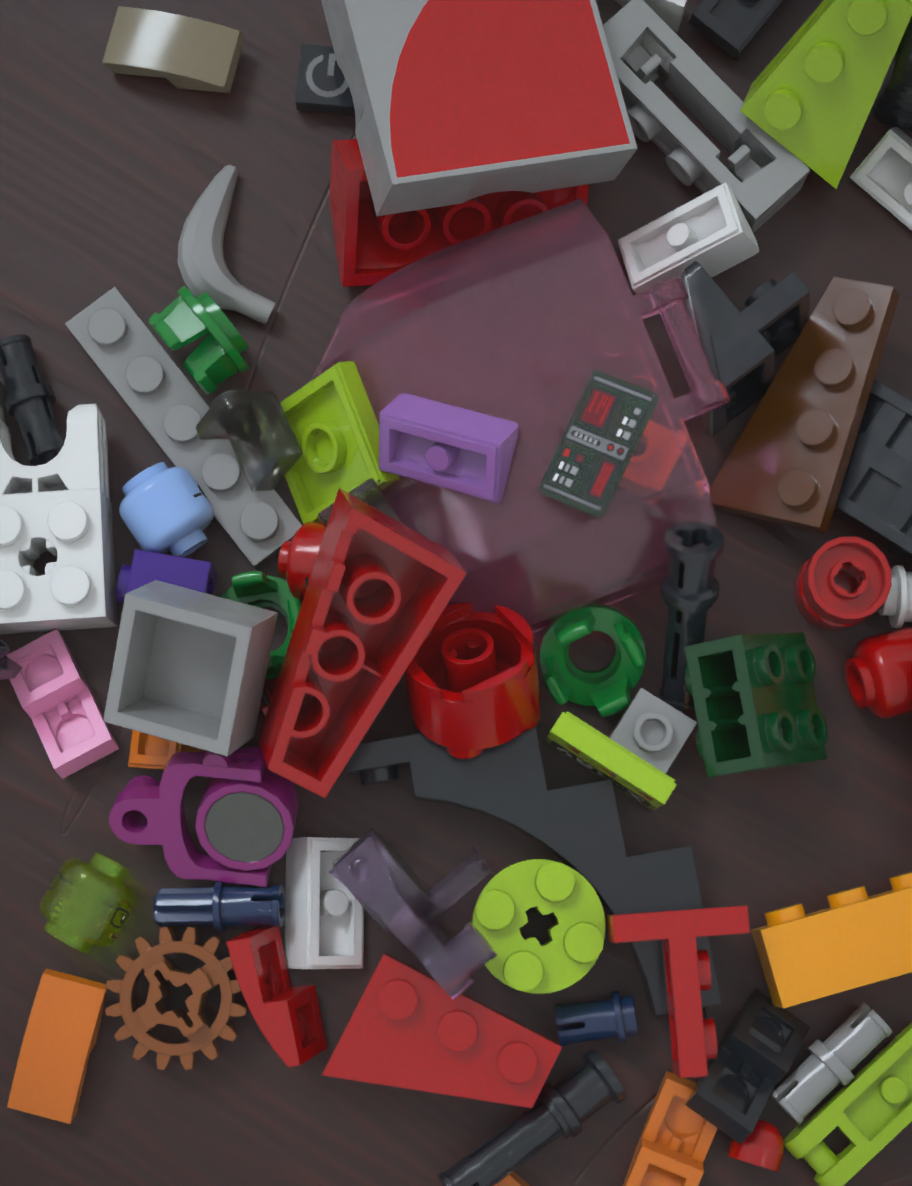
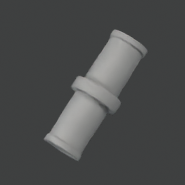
(831, 1062)

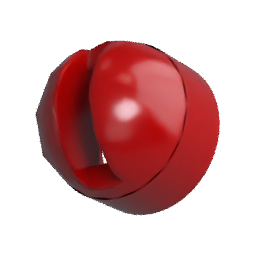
(761, 1148)

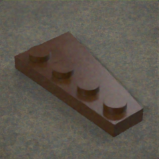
(807, 423)

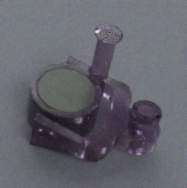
(409, 910)

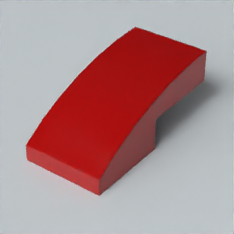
(284, 1013)

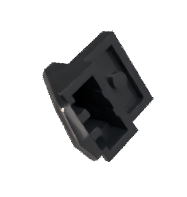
(743, 343)

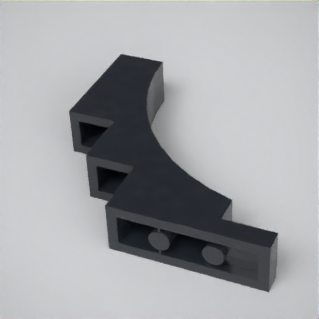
(572, 822)

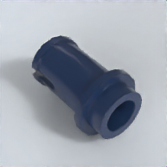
(601, 1020)

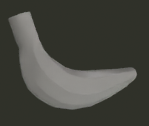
(202, 253)

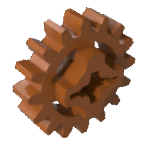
(158, 971)

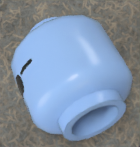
(166, 510)

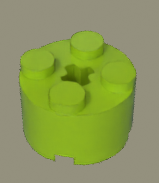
(573, 939)

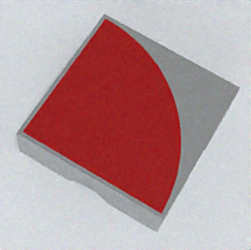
(479, 97)

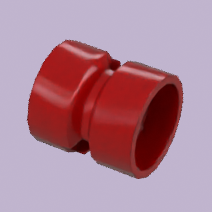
(842, 584)

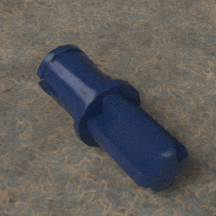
(220, 906)

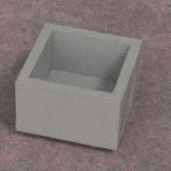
(190, 667)

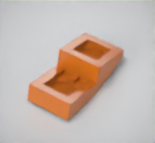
(57, 1046)
(672, 1139)

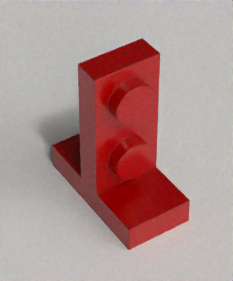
(685, 973)

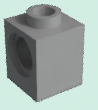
(652, 730)

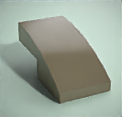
(174, 47)

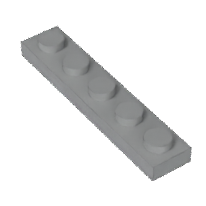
(169, 412)

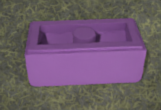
(446, 446)

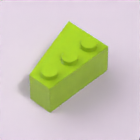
(827, 81)

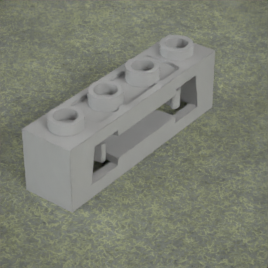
(758, 170)

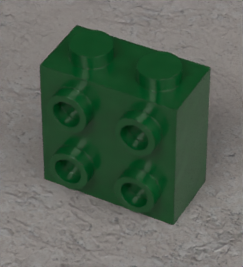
(755, 703)

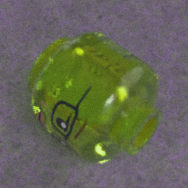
(88, 902)

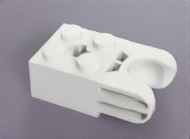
(61, 511)

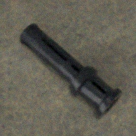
(689, 593)
(556, 1113)

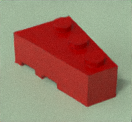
(426, 1041)

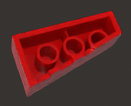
(354, 637)

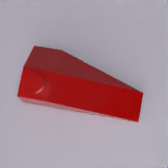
(377, 246)

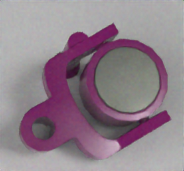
(240, 822)

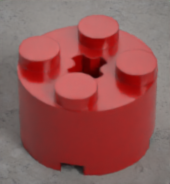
(474, 680)

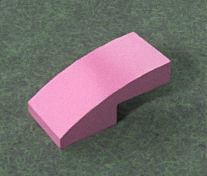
(61, 704)

